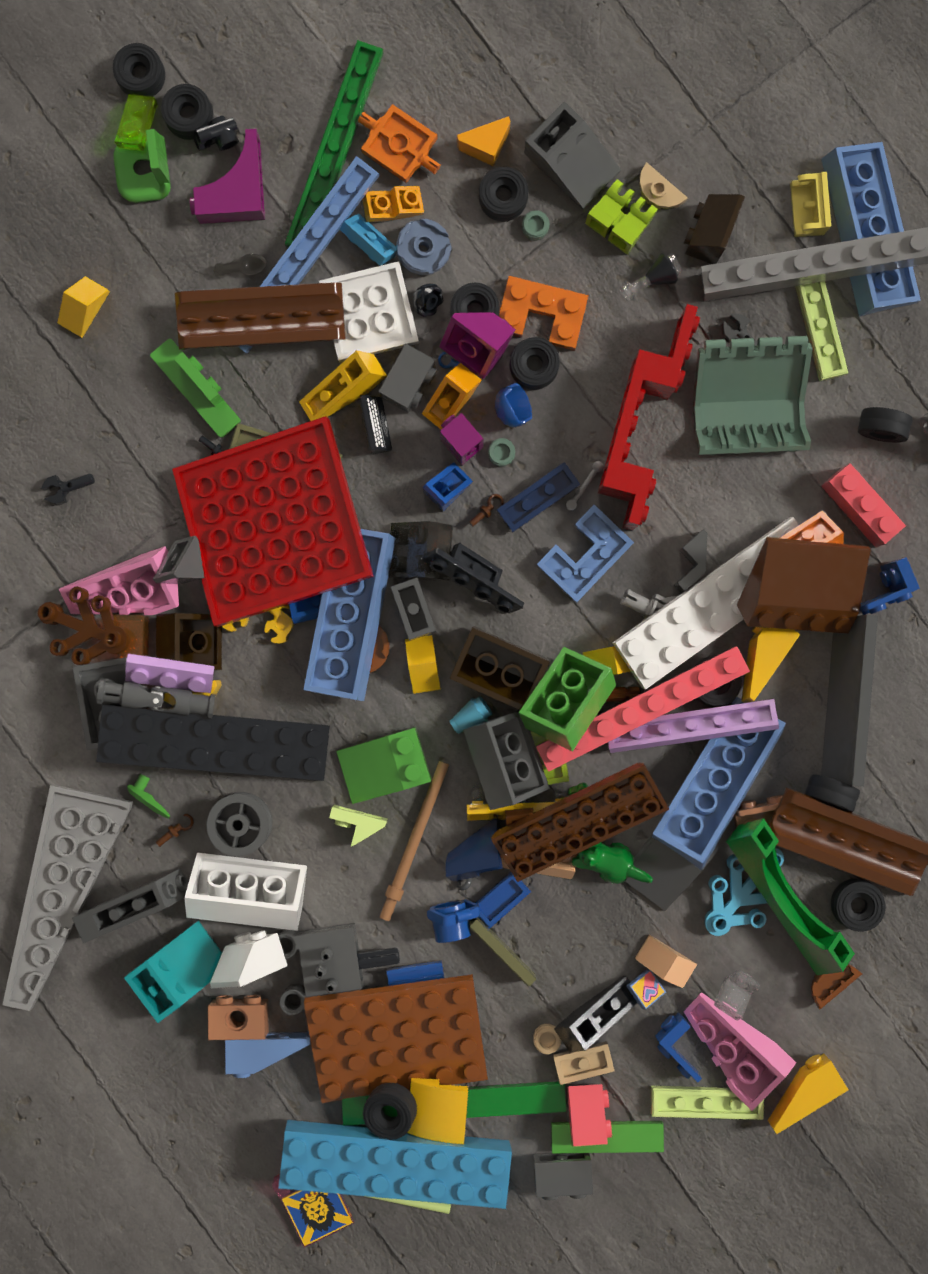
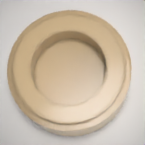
(546, 1039)

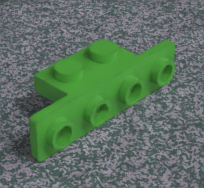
(194, 386)

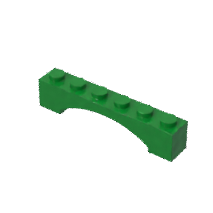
(821, 946)

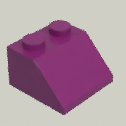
(477, 340)

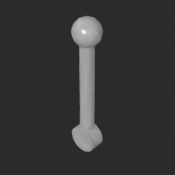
(571, 504)

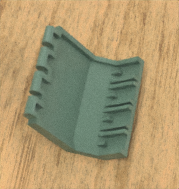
(751, 395)

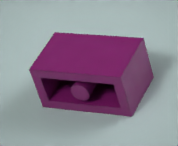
(461, 438)

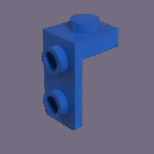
(671, 1031)

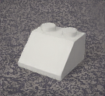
(248, 960)

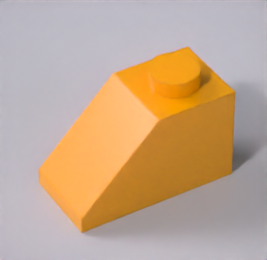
(451, 395)

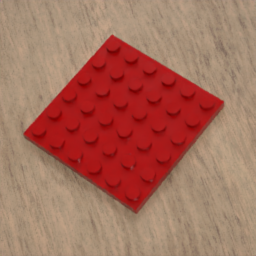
(273, 522)

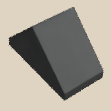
(181, 563)

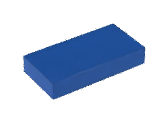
(501, 899)

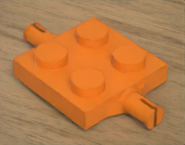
(399, 143)

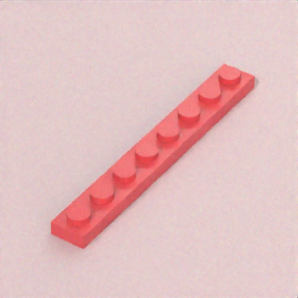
(649, 706)

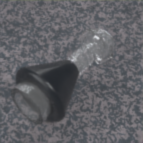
(663, 271)

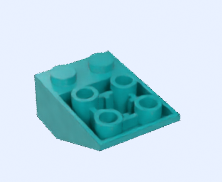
(175, 972)

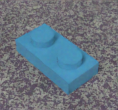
(368, 239)

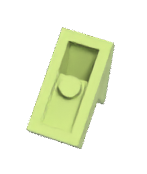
(365, 823)

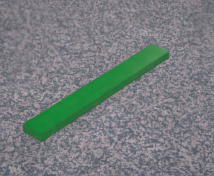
(338, 133)
(485, 1101)

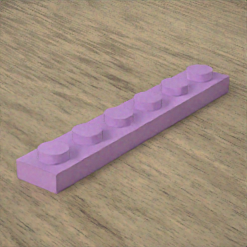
(700, 725)

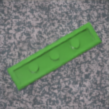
(626, 1138)

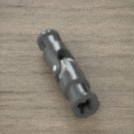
(139, 696)

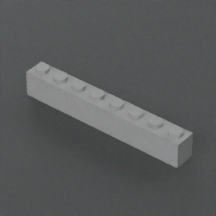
(815, 264)

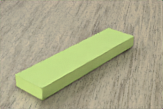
(821, 330)
(700, 1103)

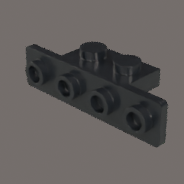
(475, 574)

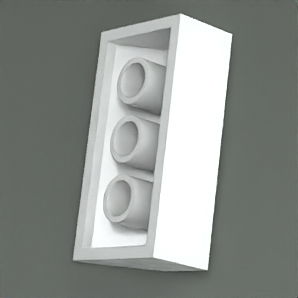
(246, 891)

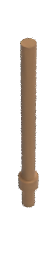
(394, 892)

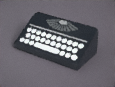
(375, 424)

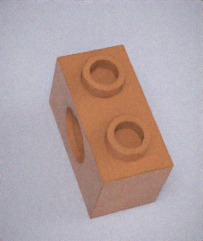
(224, 1027)

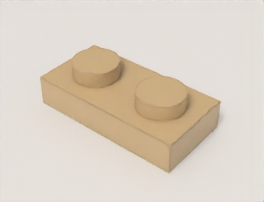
(583, 1064)

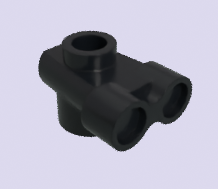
(220, 131)

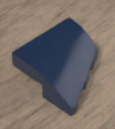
(475, 854)

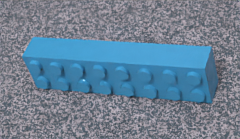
(407, 1168)

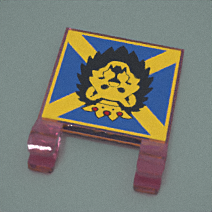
(314, 1213)

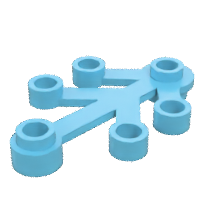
(740, 895)

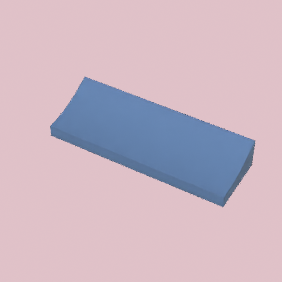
(867, 208)
(349, 627)
(714, 792)

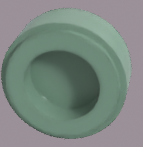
(535, 225)
(501, 452)

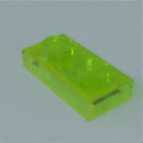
(135, 121)

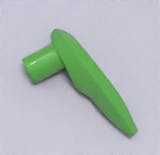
(144, 797)

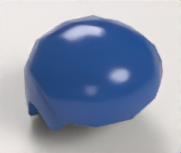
(513, 406)

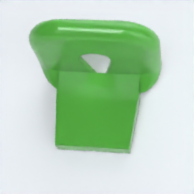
(151, 185)

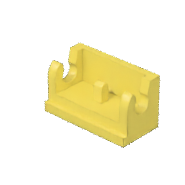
(810, 205)

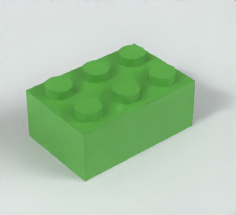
(567, 698)

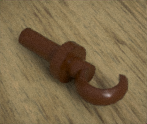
(485, 511)
(173, 831)

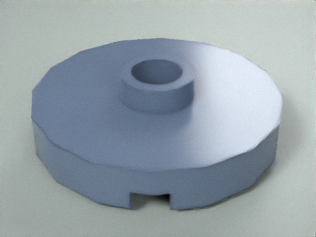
(424, 233)

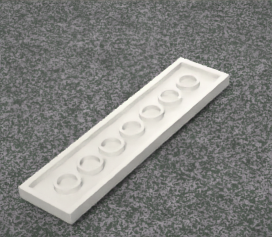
(692, 617)

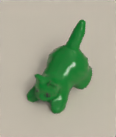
(611, 862)

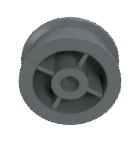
(255, 819)

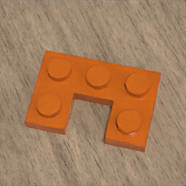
(561, 304)

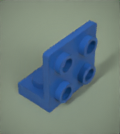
(901, 582)

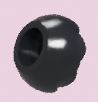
(427, 299)

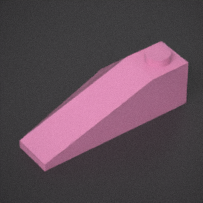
(129, 587)
(745, 1055)

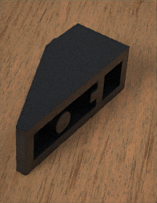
(596, 1016)

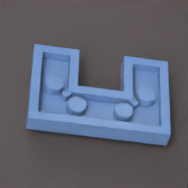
(608, 547)

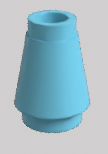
(473, 713)

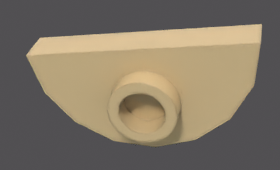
(658, 190)

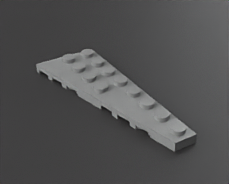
(68, 858)

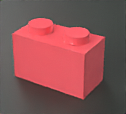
(587, 1115)

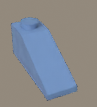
(251, 1056)

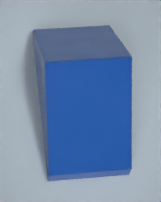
(447, 486)

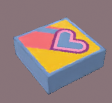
(646, 989)

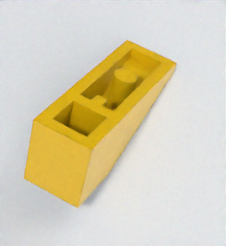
(344, 385)
(764, 656)
(810, 1089)

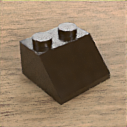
(713, 227)
(189, 639)

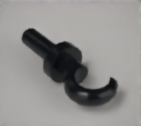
(215, 449)

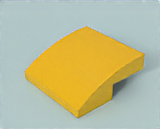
(439, 1111)

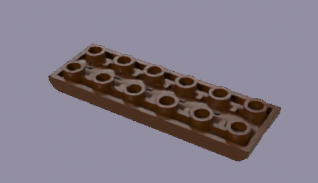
(260, 315)
(579, 821)
(849, 842)

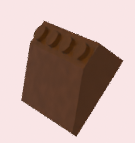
(805, 586)

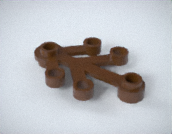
(87, 627)

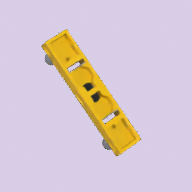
(481, 811)

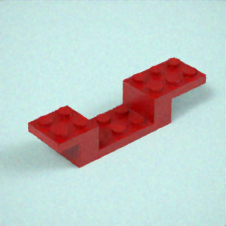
(653, 376)

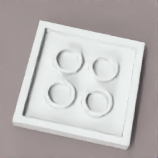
(375, 311)

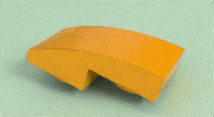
(394, 204)

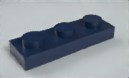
(538, 497)

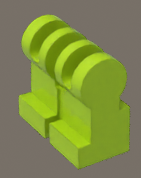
(609, 215)

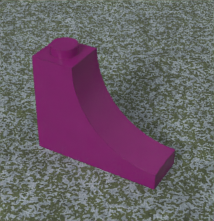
(236, 194)

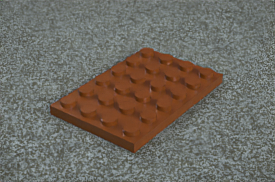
(396, 1036)

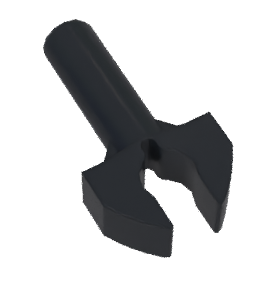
(65, 487)

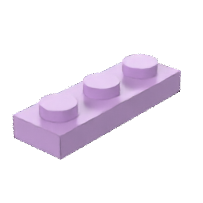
(169, 673)

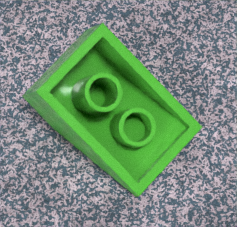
(384, 765)

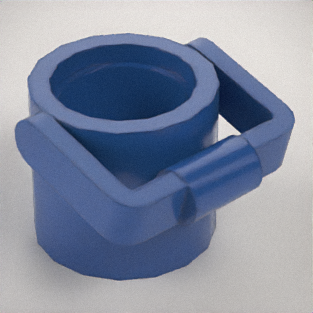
(451, 919)

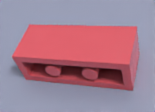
(863, 505)

